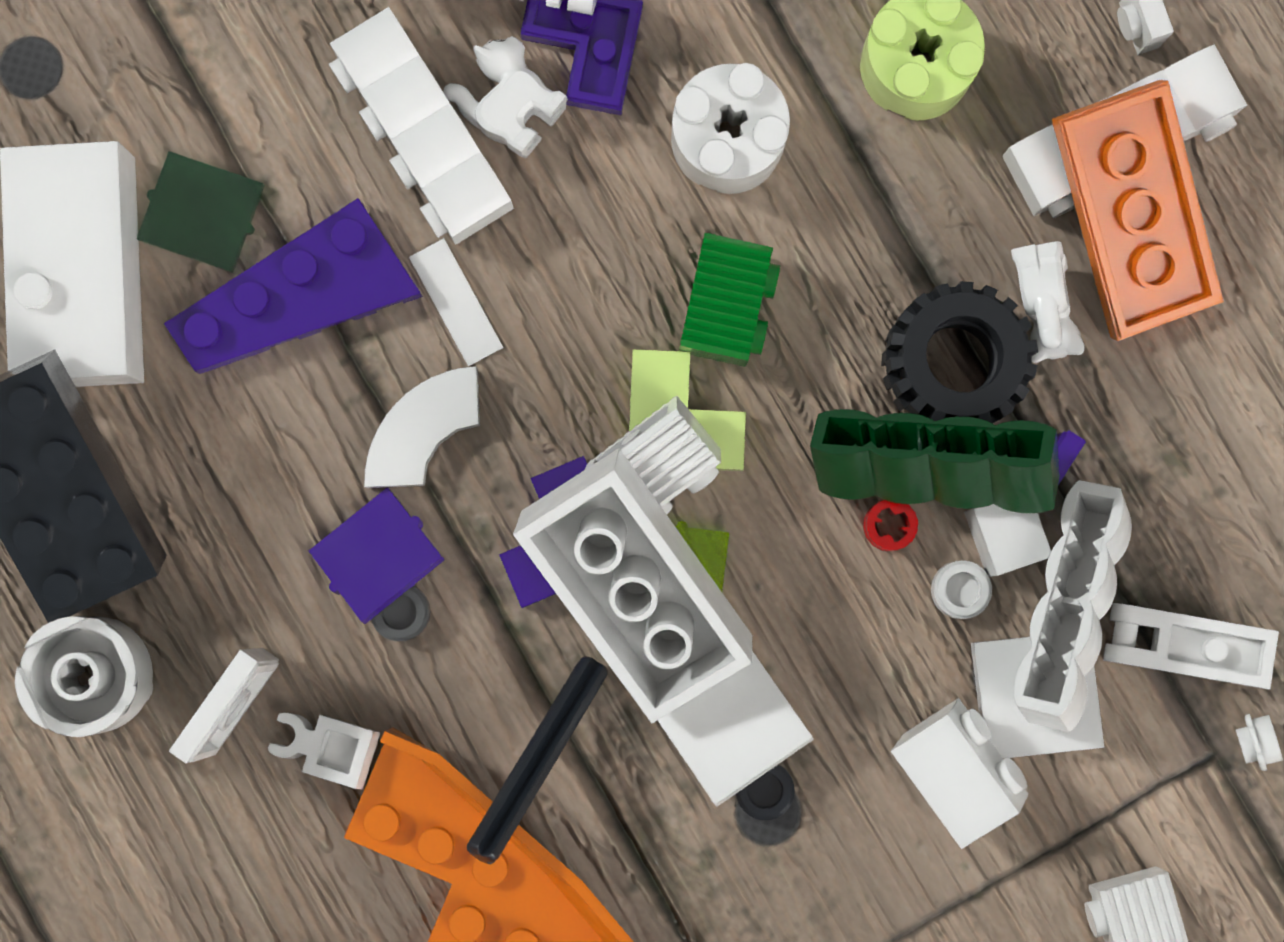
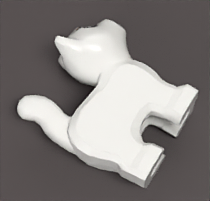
(513, 101)
(1046, 300)

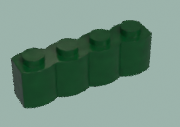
(945, 460)

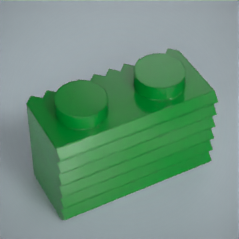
(727, 300)

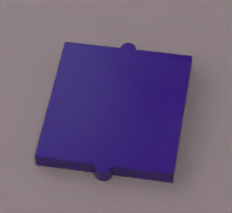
(376, 555)

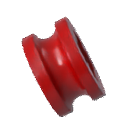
(886, 542)

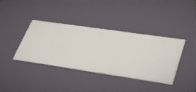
(456, 302)

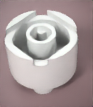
(735, 96)
(57, 656)

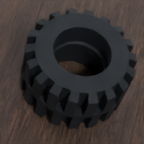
(985, 318)

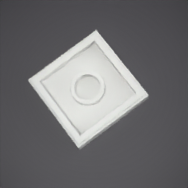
(225, 705)
(736, 731)
(1012, 735)

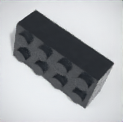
(64, 496)

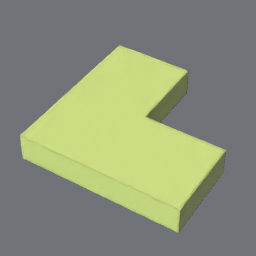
(665, 374)

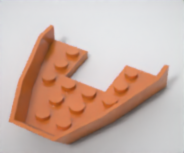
(424, 817)

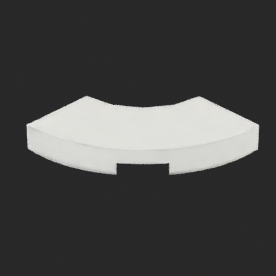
(418, 427)

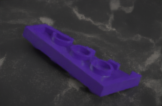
(312, 283)

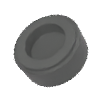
(404, 617)

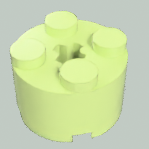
(909, 83)

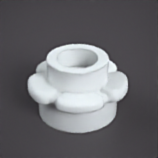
(1259, 741)

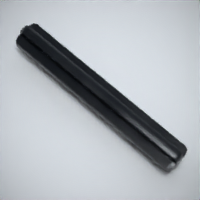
(537, 761)

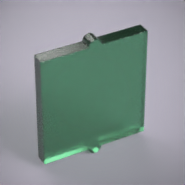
(200, 212)

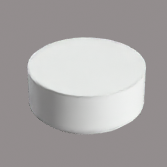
(961, 589)

